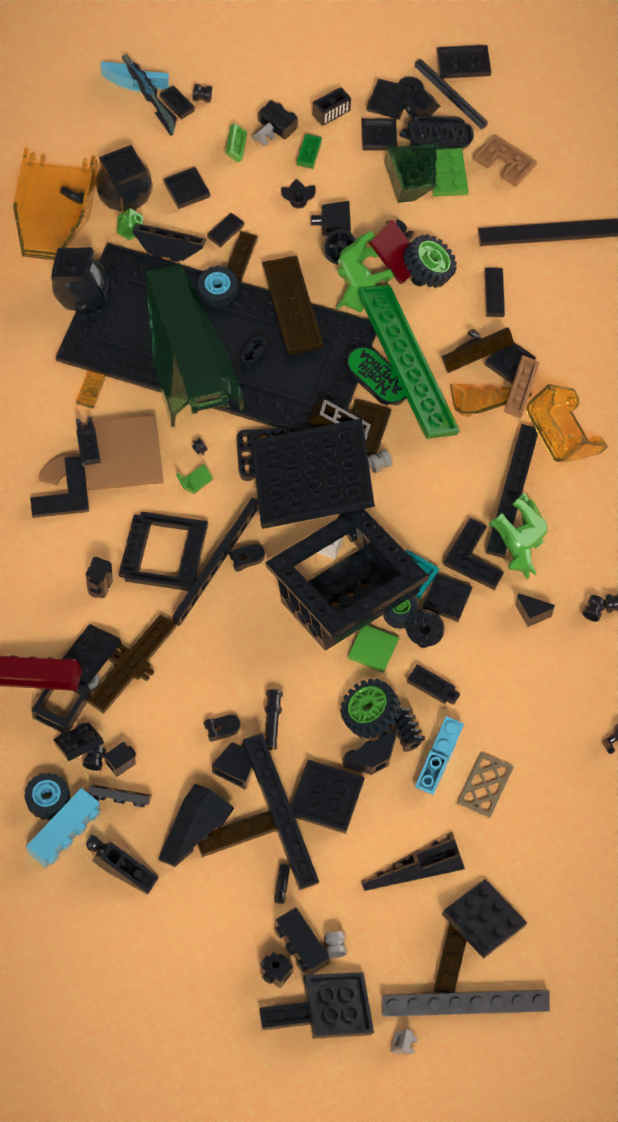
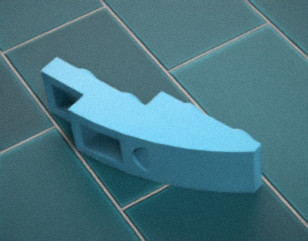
(119, 75)
(439, 755)

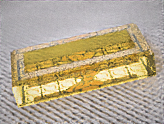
(90, 389)

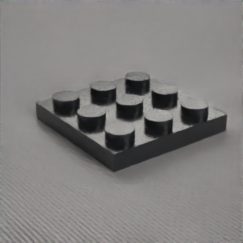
(327, 796)
(484, 918)
(338, 1005)

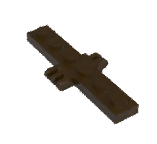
(131, 664)

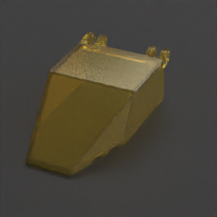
(44, 215)

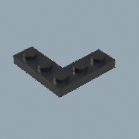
(74, 502)
(462, 562)

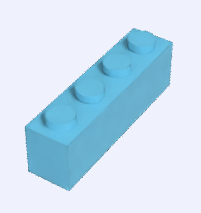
(63, 828)

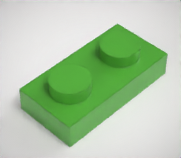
(236, 142)

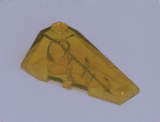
(474, 400)

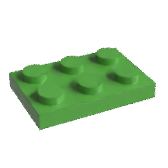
(450, 173)

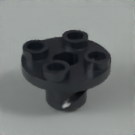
(425, 628)

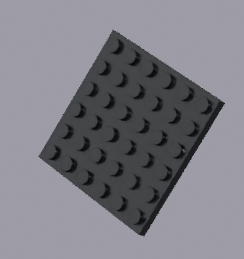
(312, 473)

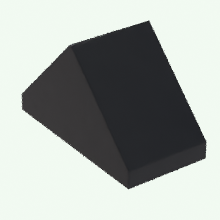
(533, 610)

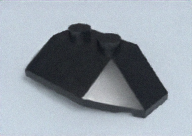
(167, 243)

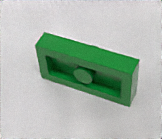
(309, 151)

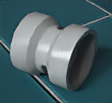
(380, 461)
(335, 944)

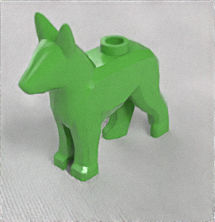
(356, 273)
(522, 539)

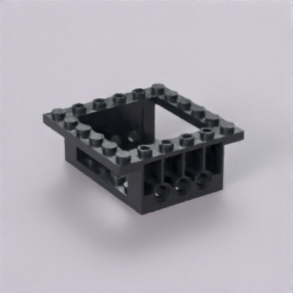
(378, 562)

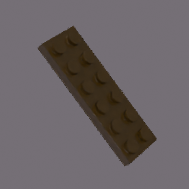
(292, 305)

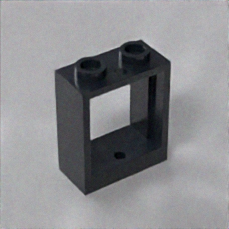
(55, 721)

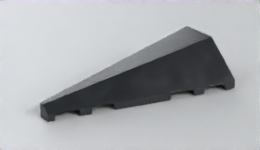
(435, 860)

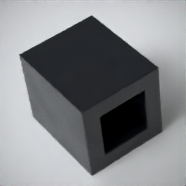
(120, 759)

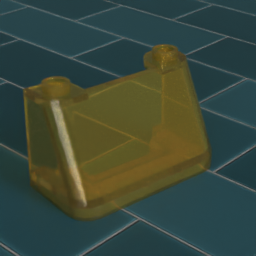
(557, 426)

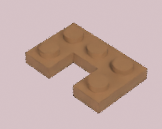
(519, 162)

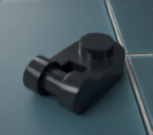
(254, 555)
(229, 725)

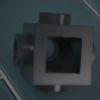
(276, 969)

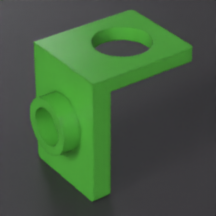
(196, 480)

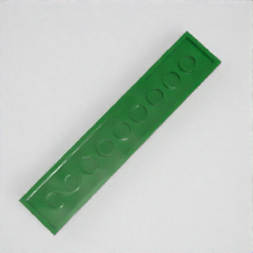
(408, 361)

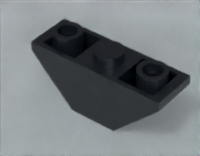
(372, 755)

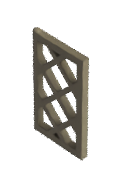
(478, 771)

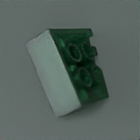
(412, 170)

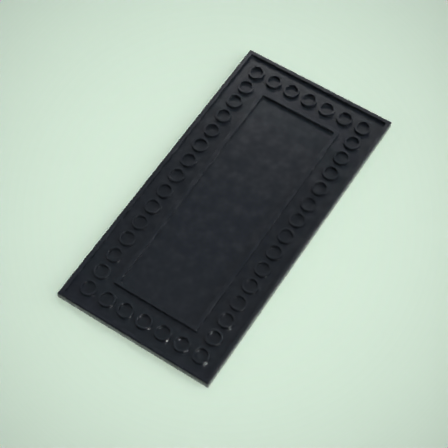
(275, 392)

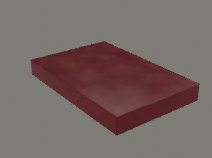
(390, 247)

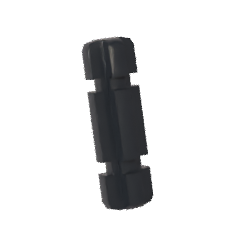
(282, 882)

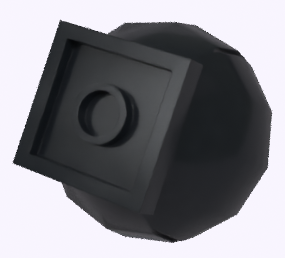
(123, 177)
(76, 279)

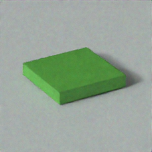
(373, 648)

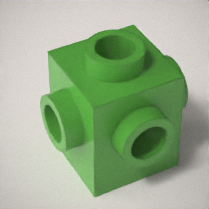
(127, 222)

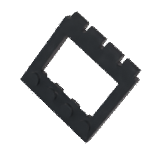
(137, 542)

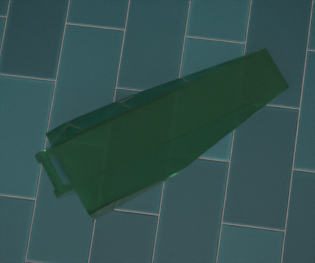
(186, 347)

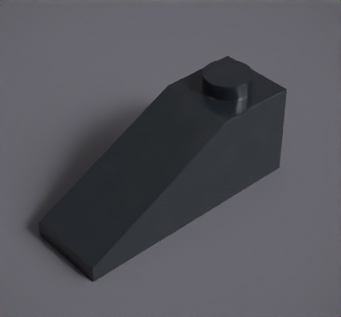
(124, 867)

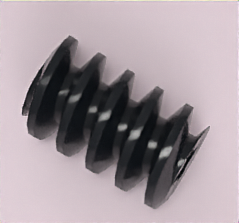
(406, 730)

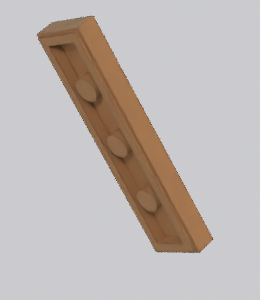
(521, 387)

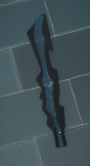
(165, 116)

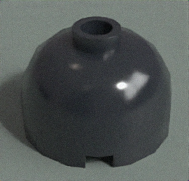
(334, 243)

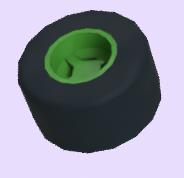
(397, 619)

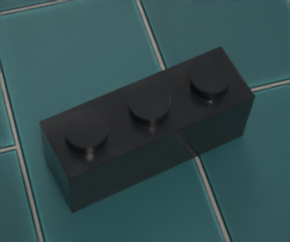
(301, 942)

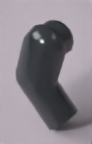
(68, 193)

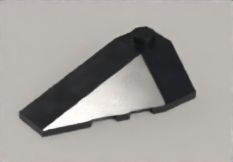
(197, 817)

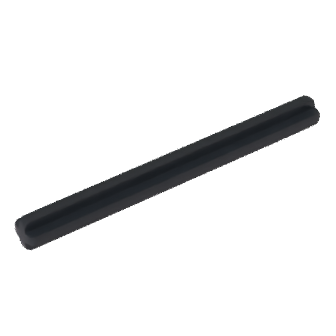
(451, 94)

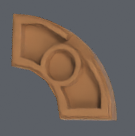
(55, 469)

